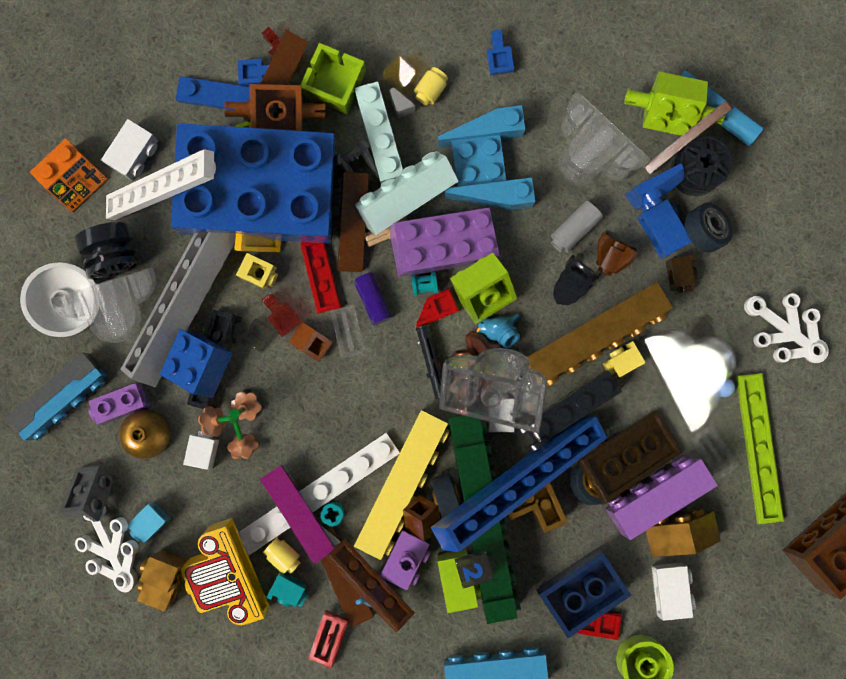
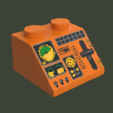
(68, 175)

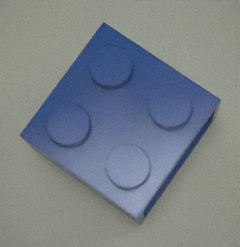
(196, 363)

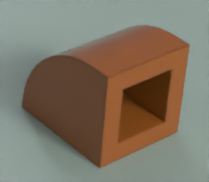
(310, 342)

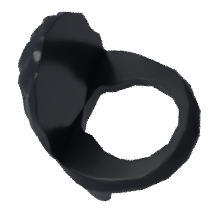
(573, 282)

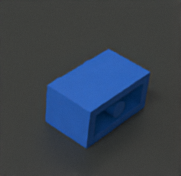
(664, 228)

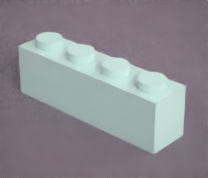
(378, 131)
(406, 192)

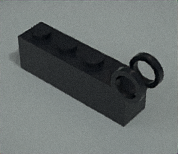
(573, 408)

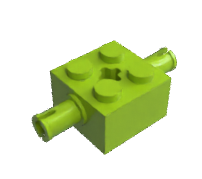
(672, 104)

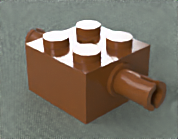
(287, 98)

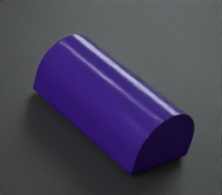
(372, 299)

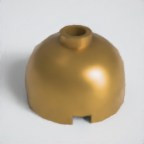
(151, 440)

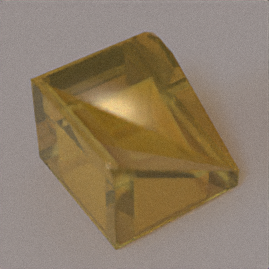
(399, 74)

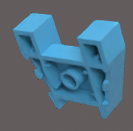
(481, 164)

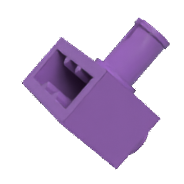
(405, 559)

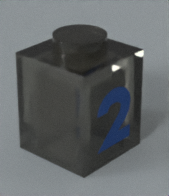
(475, 568)

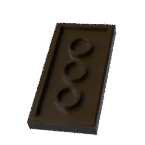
(629, 456)

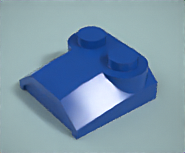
(650, 192)

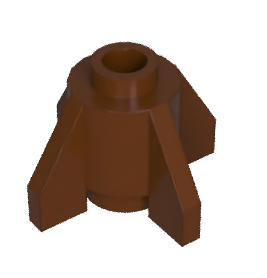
(613, 255)

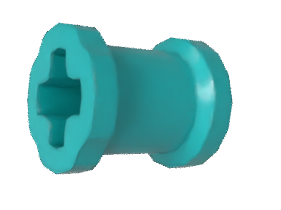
(424, 284)
(329, 520)

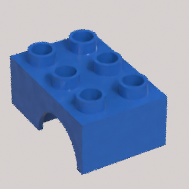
(262, 184)

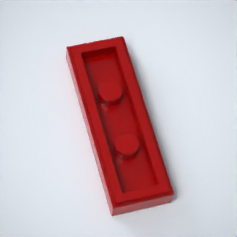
(320, 277)

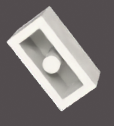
(130, 150)
(673, 591)

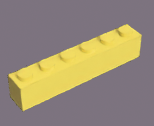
(401, 484)

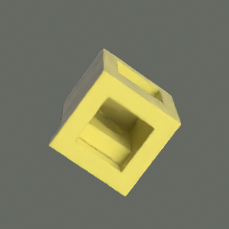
(250, 267)
(623, 360)

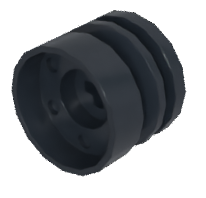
(702, 180)
(106, 250)

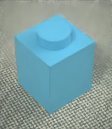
(148, 522)

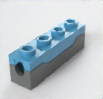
(57, 397)

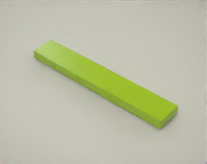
(759, 448)

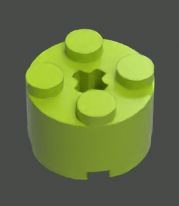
(641, 648)

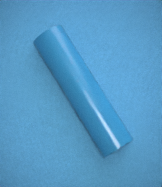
(734, 121)

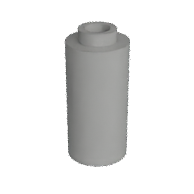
(576, 227)

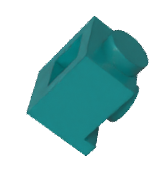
(288, 590)

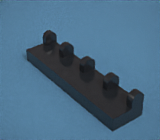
(220, 332)

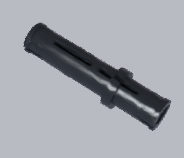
(425, 335)

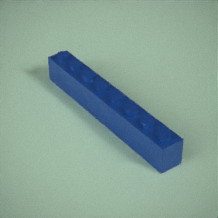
(517, 484)

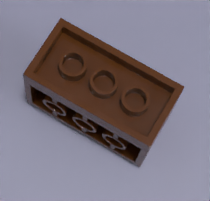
(822, 551)

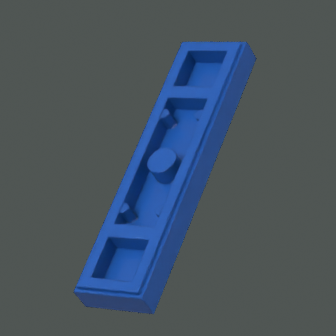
(209, 93)

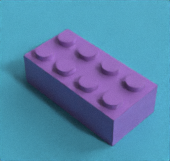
(442, 241)
(660, 496)

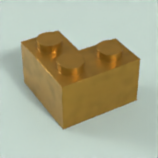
(545, 508)
(684, 535)
(160, 579)

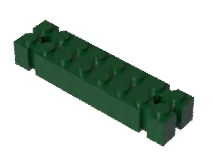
(474, 473)

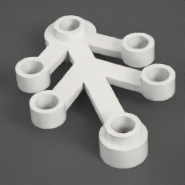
(790, 330)
(121, 573)

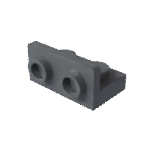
(87, 493)

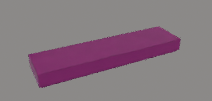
(297, 514)

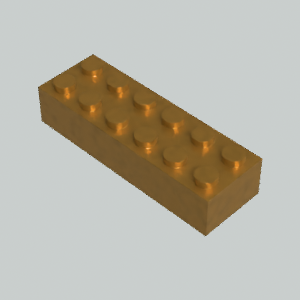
(600, 333)

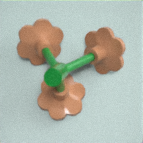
(242, 407)

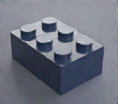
(583, 592)

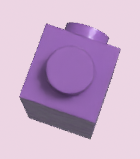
(118, 404)

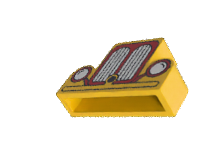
(225, 576)

